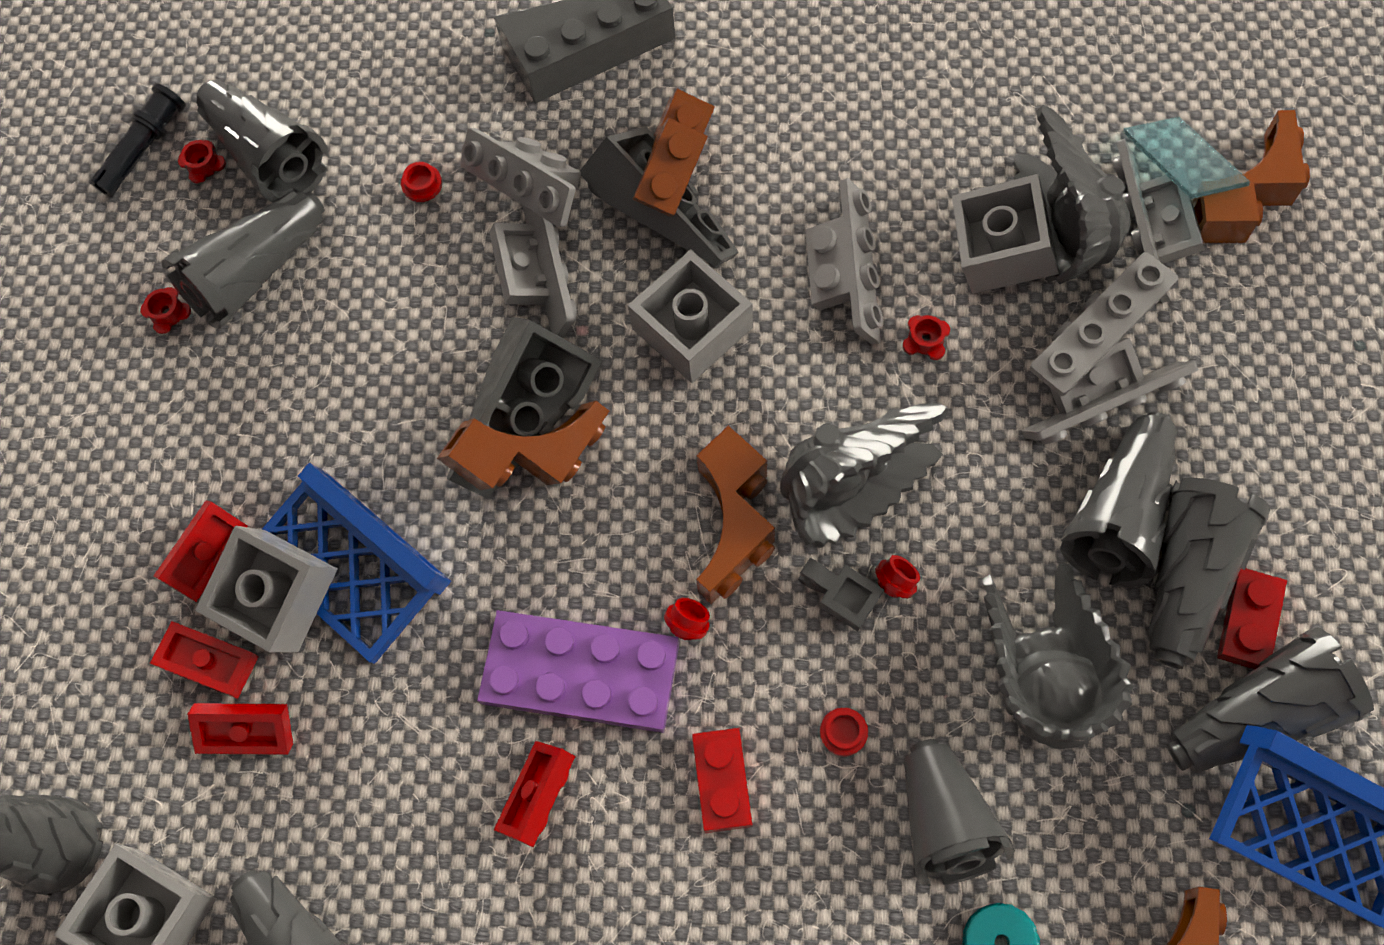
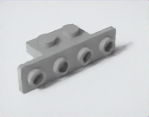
(523, 173)
(1162, 213)
(843, 263)
(533, 269)
(1103, 323)
(1109, 384)

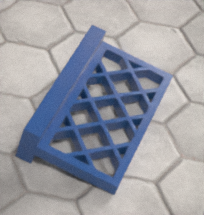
(379, 540)
(1327, 781)

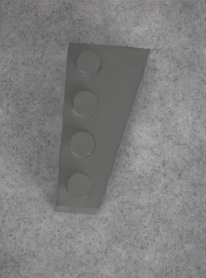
(579, 39)

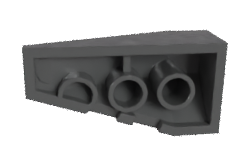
(614, 176)
(530, 384)

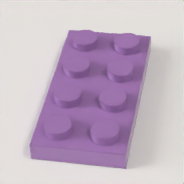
(579, 671)

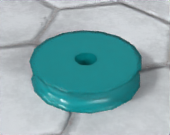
(1000, 920)

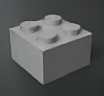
(1004, 234)
(691, 315)
(266, 590)
(135, 904)

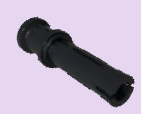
(146, 126)

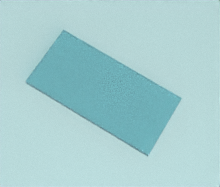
(1186, 157)

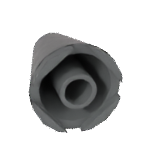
(949, 818)

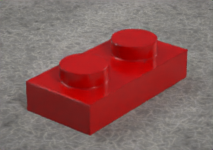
(198, 551)
(1252, 618)
(204, 660)
(240, 728)
(722, 780)
(534, 793)

